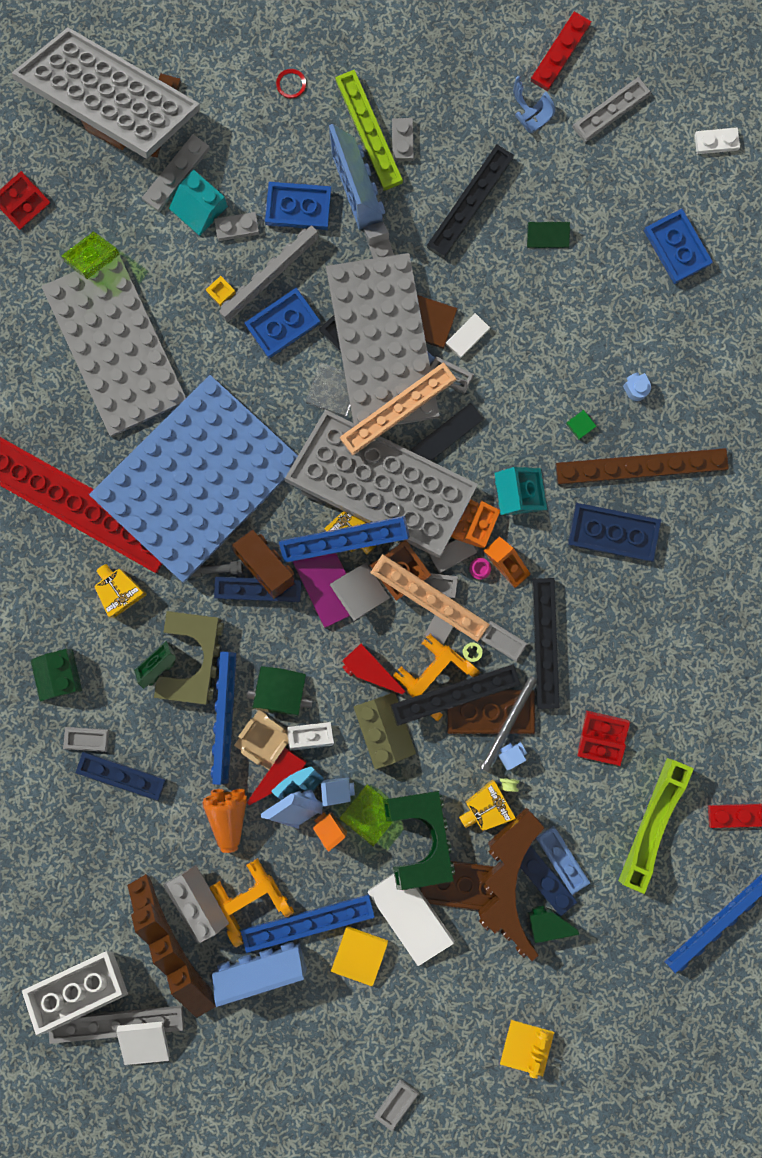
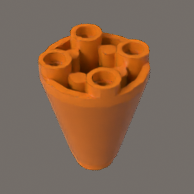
(226, 817)

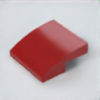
(21, 200)
(603, 738)

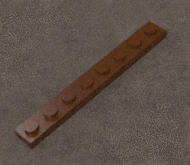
(641, 466)

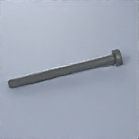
(486, 765)

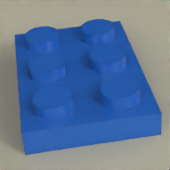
(298, 205)
(678, 246)
(282, 323)

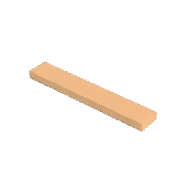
(398, 409)
(429, 598)

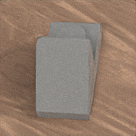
(378, 240)

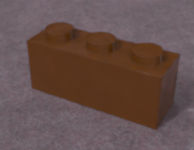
(264, 563)

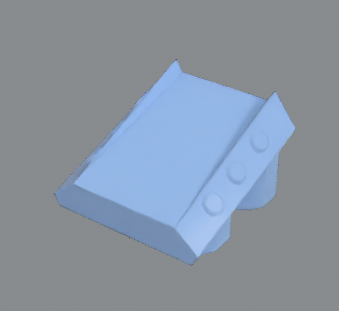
(294, 809)

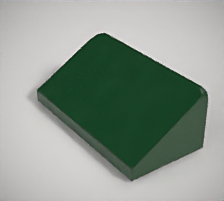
(548, 234)

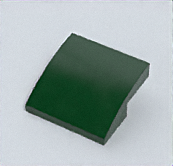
(279, 691)

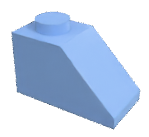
(337, 791)

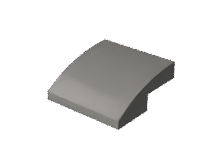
(359, 591)

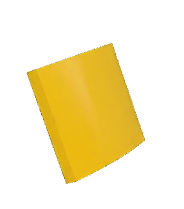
(359, 956)

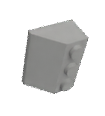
(196, 904)

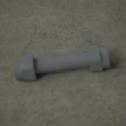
(234, 568)

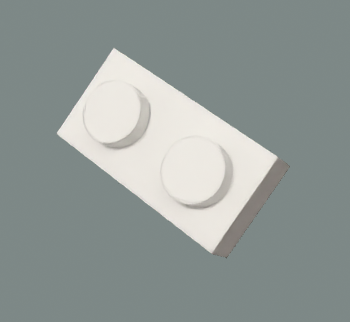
(717, 140)
(310, 736)

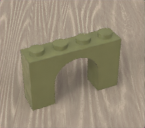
(198, 687)

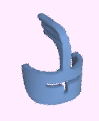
(544, 103)

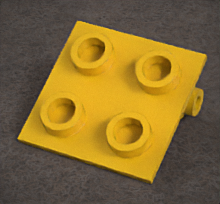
(527, 1048)

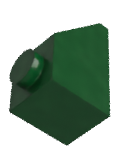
(548, 925)

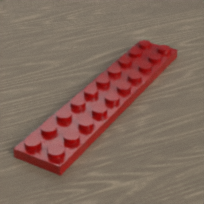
(67, 501)

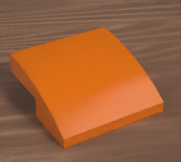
(476, 524)

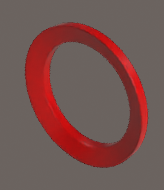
(287, 71)

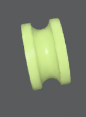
(466, 653)
(509, 785)

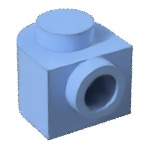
(637, 386)
(512, 755)

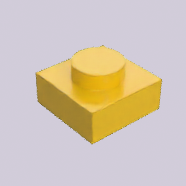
(220, 291)

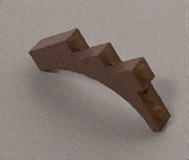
(501, 911)
(165, 950)

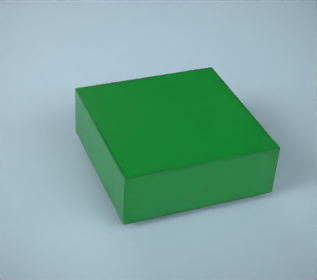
(581, 424)

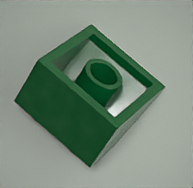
(56, 674)

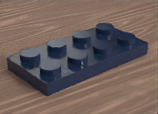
(614, 532)

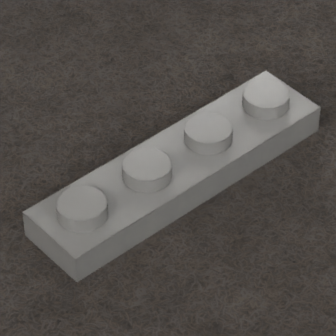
(175, 173)

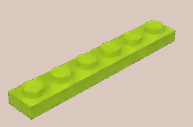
(369, 130)

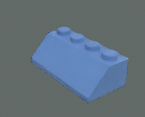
(259, 973)

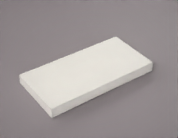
(411, 920)

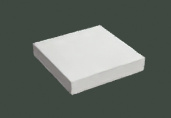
(143, 1043)

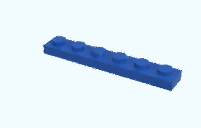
(344, 539)
(223, 725)
(307, 923)
(713, 929)

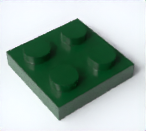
(149, 670)

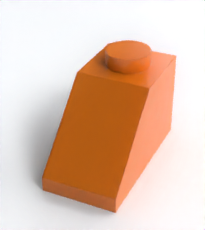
(507, 561)
(329, 830)

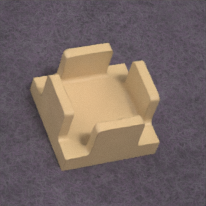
(262, 740)

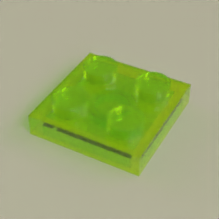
(90, 255)
(367, 815)

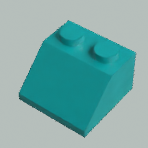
(197, 203)
(520, 490)

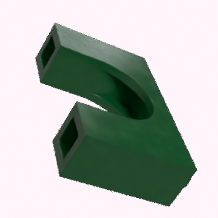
(436, 865)

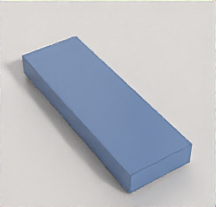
(562, 860)

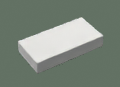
(467, 336)

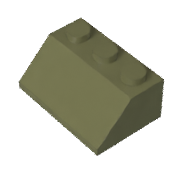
(383, 738)

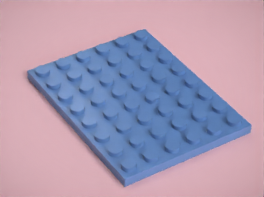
(195, 478)

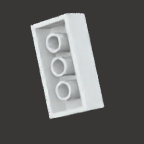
(74, 992)

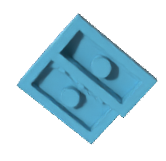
(302, 780)

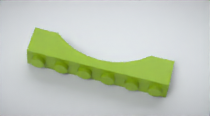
(642, 856)

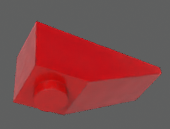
(366, 667)
(284, 766)

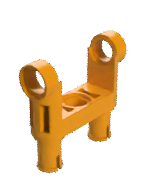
(443, 656)
(263, 885)

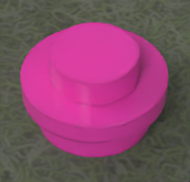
(480, 568)

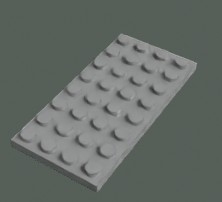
(106, 92)
(379, 333)
(114, 346)
(382, 483)

